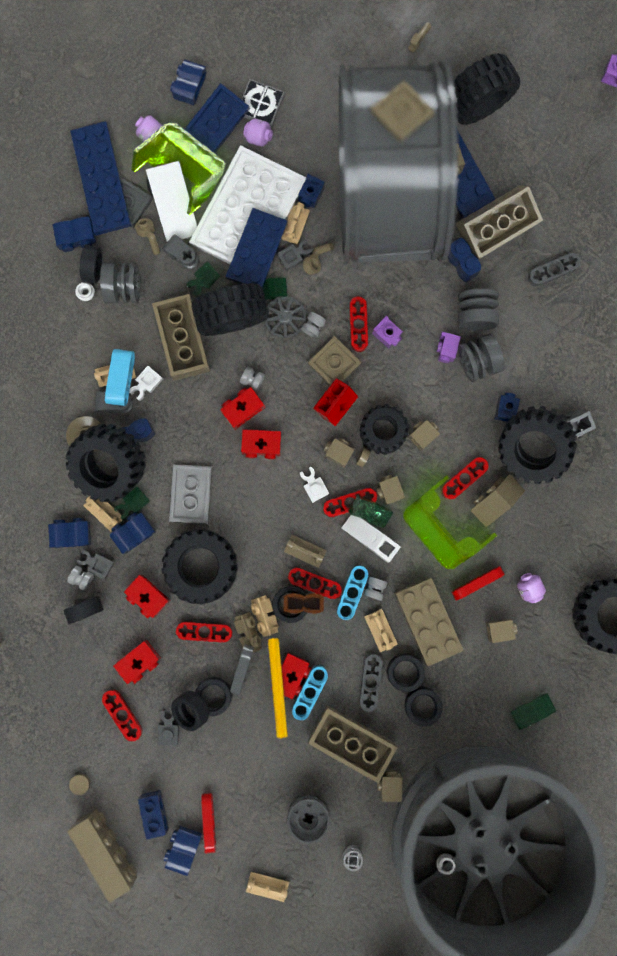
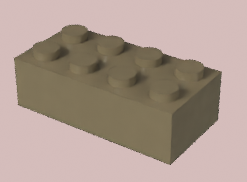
(500, 221)
(180, 337)
(428, 622)
(352, 744)
(103, 855)

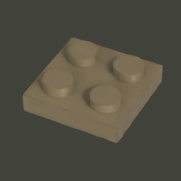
(402, 111)
(334, 362)

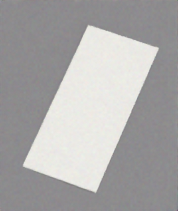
(172, 200)

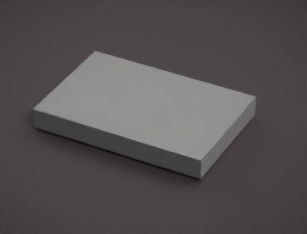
(190, 494)

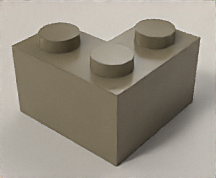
(499, 499)

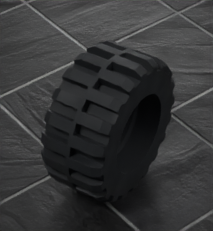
(484, 88)
(230, 309)
(537, 468)
(87, 474)
(173, 566)
(587, 615)

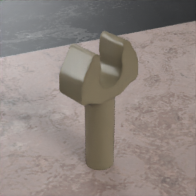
(417, 38)

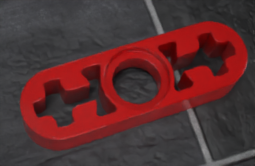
(352, 311)
(478, 473)
(353, 495)
(477, 583)
(326, 593)
(219, 627)
(135, 724)
(208, 823)

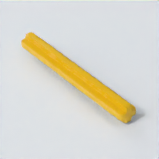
(277, 687)

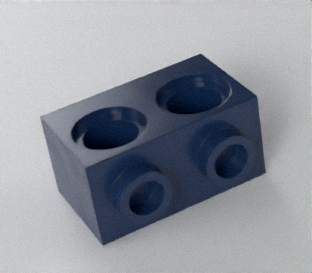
(153, 814)

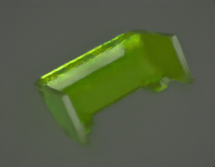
(196, 160)
(435, 536)

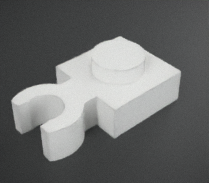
(148, 381)
(315, 487)

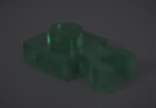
(206, 277)
(133, 501)

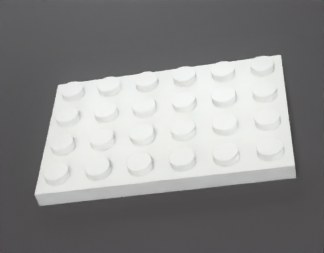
(247, 184)

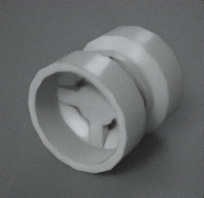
(313, 325)
(252, 378)
(80, 578)
(377, 584)
(350, 854)

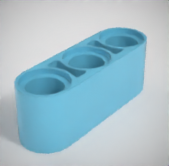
(119, 377)
(352, 602)
(306, 701)

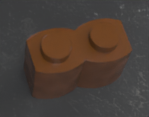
(310, 603)

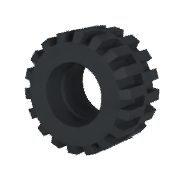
(387, 413)

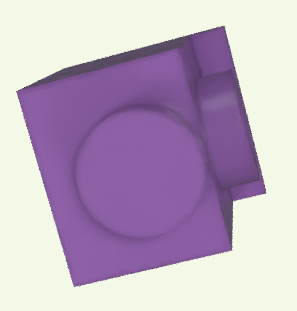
(610, 73)
(380, 333)
(447, 347)

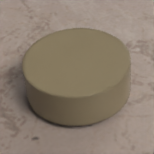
(363, 457)
(79, 784)

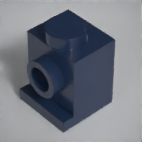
(315, 185)
(502, 412)

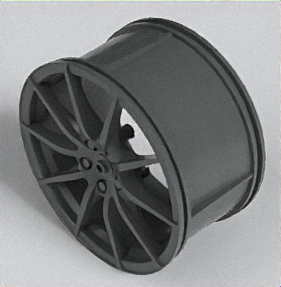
(393, 193)
(489, 849)

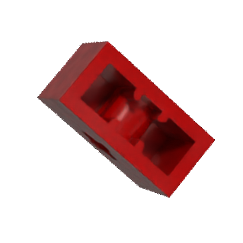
(335, 402)
(252, 408)
(253, 437)
(141, 586)
(301, 667)
(127, 668)

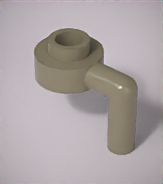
(146, 228)
(312, 263)

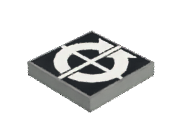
(263, 101)

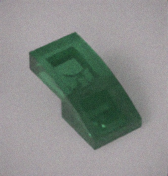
(275, 288)
(370, 511)
(533, 712)

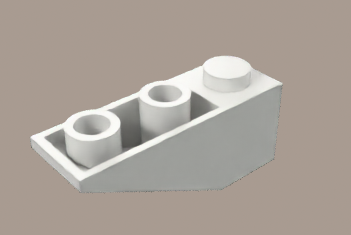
(371, 538)

